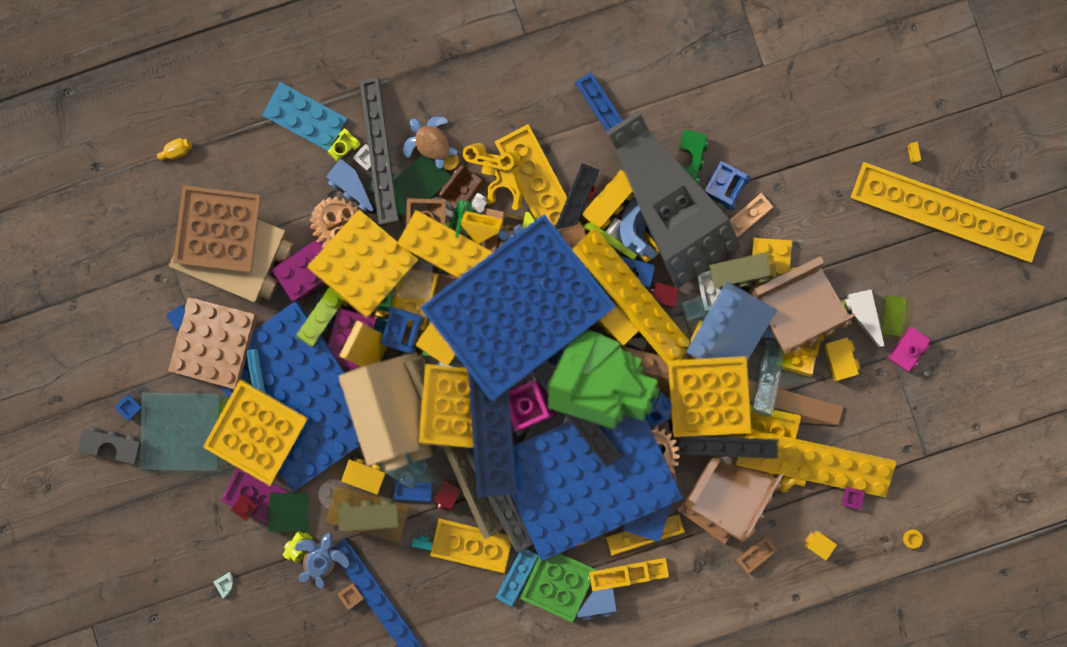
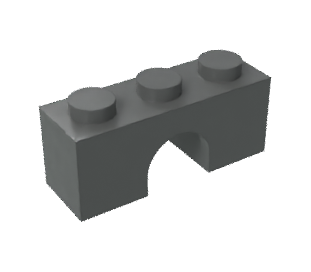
(127, 447)

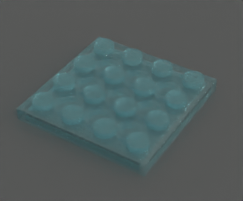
(176, 430)

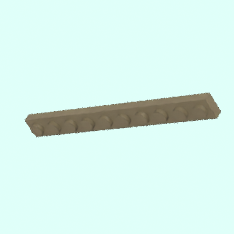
(460, 464)

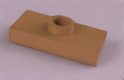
(756, 555)

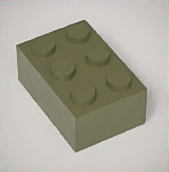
(744, 271)
(367, 515)

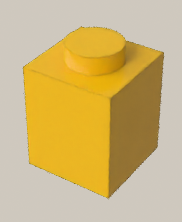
(820, 544)

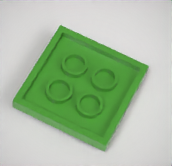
(558, 585)

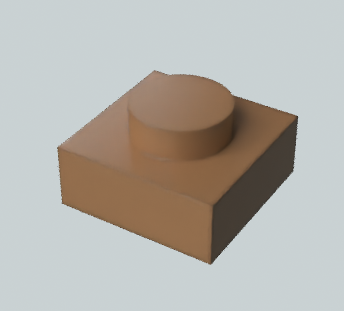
(350, 596)

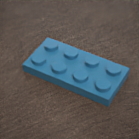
(304, 117)

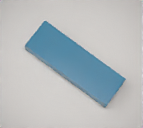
(517, 576)

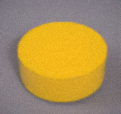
(451, 163)
(913, 539)

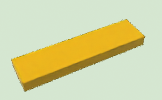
(626, 541)

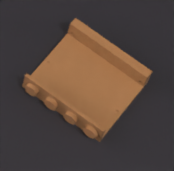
(804, 306)
(732, 496)

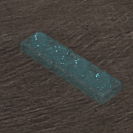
(768, 378)

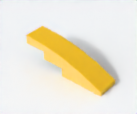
(629, 574)

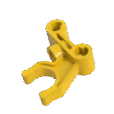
(500, 167)

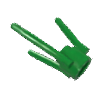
(462, 206)

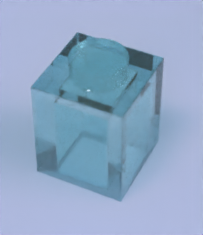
(693, 309)

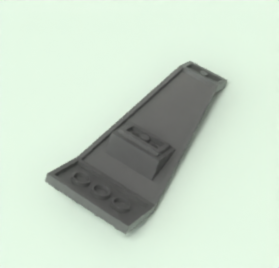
(689, 231)

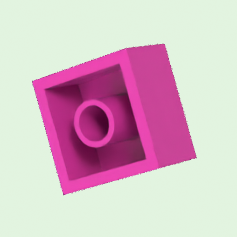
(529, 405)

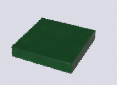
(287, 512)

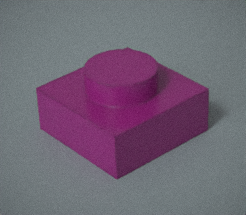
(853, 498)

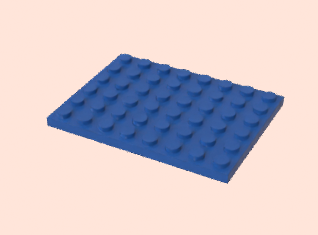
(517, 307)
(309, 384)
(573, 497)

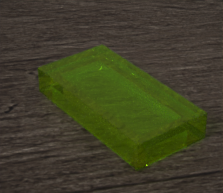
(893, 315)

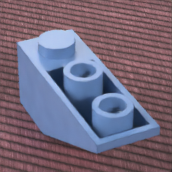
(347, 179)

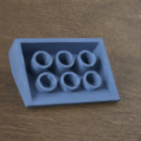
(731, 325)

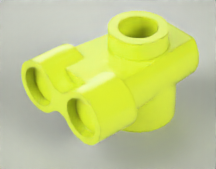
(345, 142)
(290, 552)

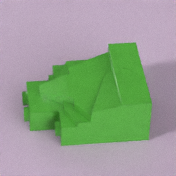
(601, 382)

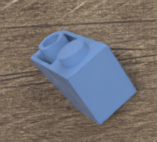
(598, 602)

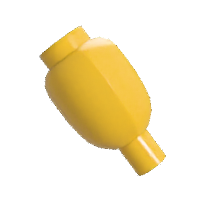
(175, 149)

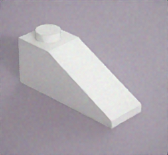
(865, 313)

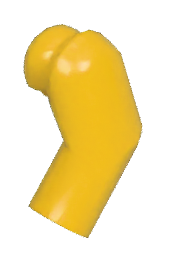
(788, 482)

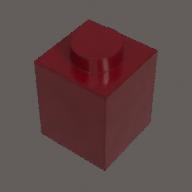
(664, 294)
(447, 495)
(245, 507)

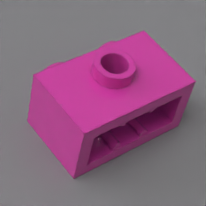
(909, 349)

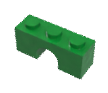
(694, 144)

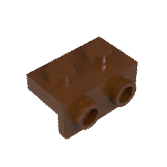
(461, 186)

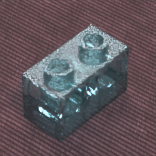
(408, 474)

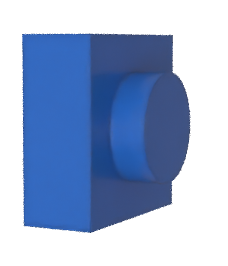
(128, 407)

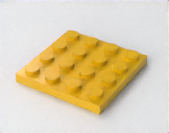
(362, 263)
(709, 396)
(445, 407)
(255, 432)

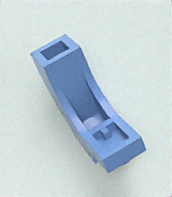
(633, 230)

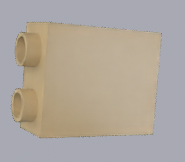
(269, 248)
(386, 412)

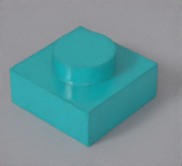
(422, 542)

